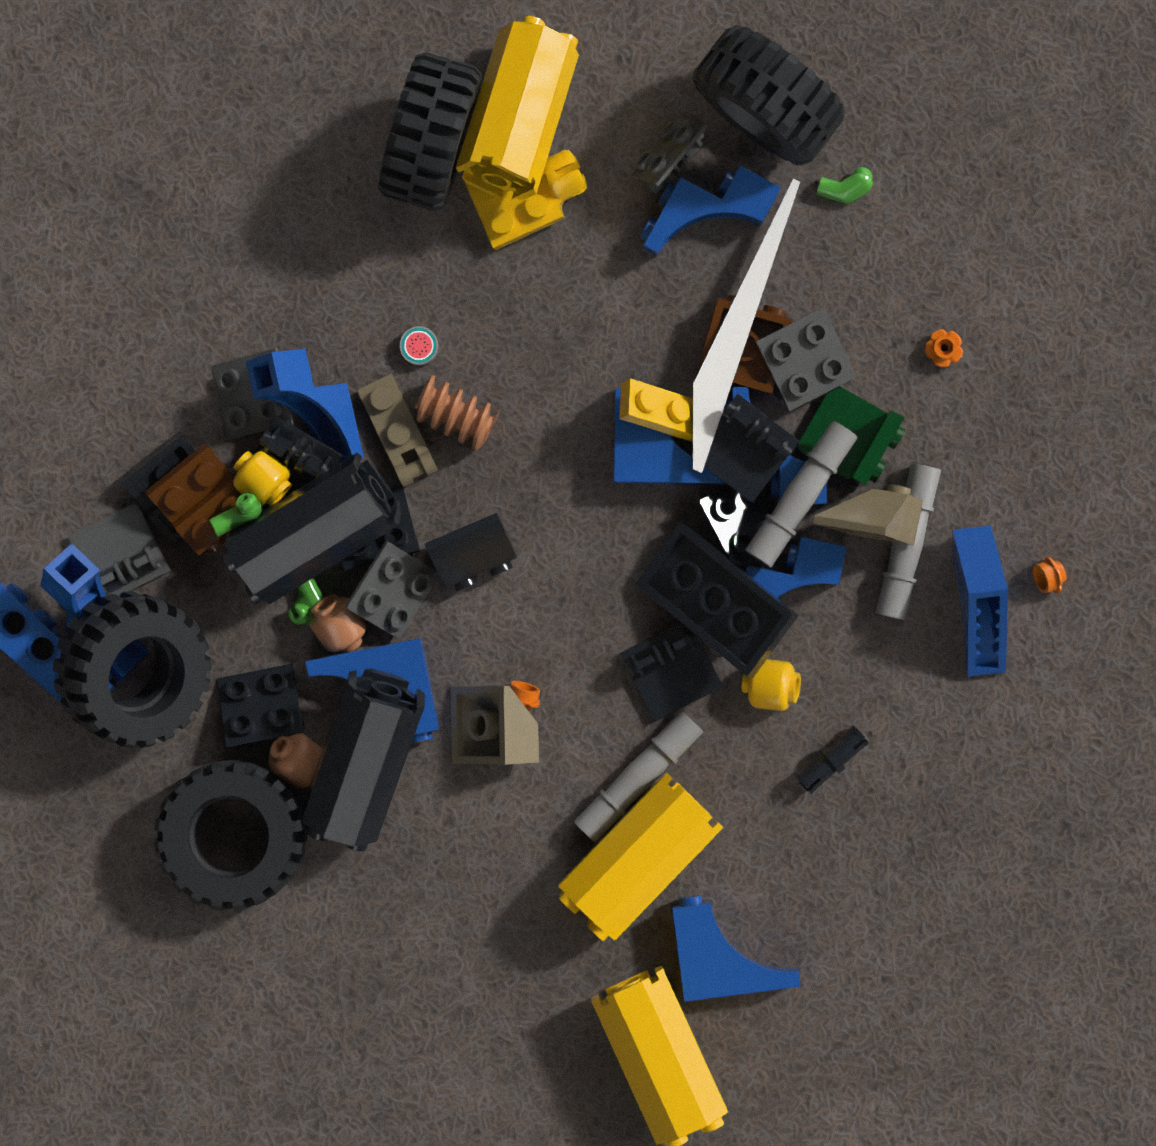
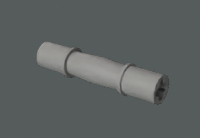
(801, 493)
(903, 558)
(638, 776)

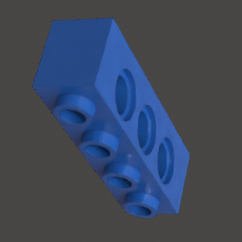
(22, 646)

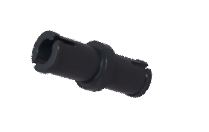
(832, 759)

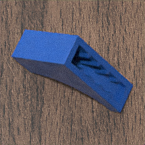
(652, 457)
(982, 599)
(400, 659)
(711, 964)

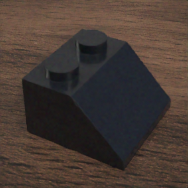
(472, 551)

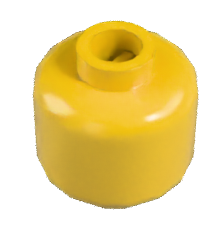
(262, 476)
(773, 686)

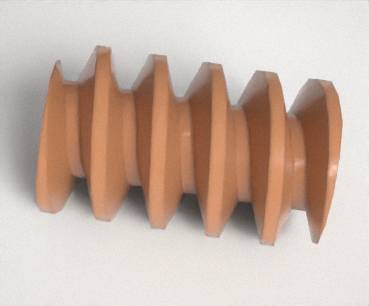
(455, 413)

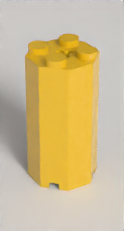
(518, 108)
(638, 858)
(660, 1058)

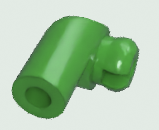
(847, 190)
(246, 511)
(308, 596)

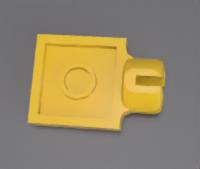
(514, 219)

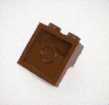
(752, 369)
(194, 494)

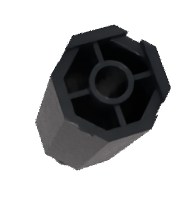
(311, 529)
(362, 759)

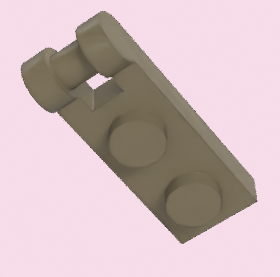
(396, 428)

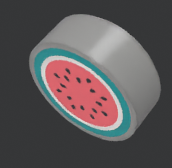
(419, 346)

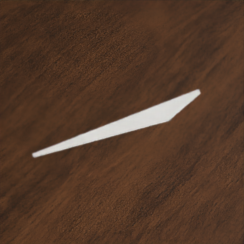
(723, 358)

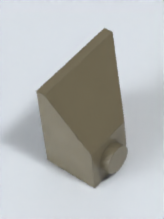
(876, 515)
(491, 727)

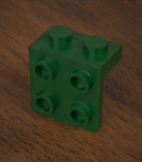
(871, 425)

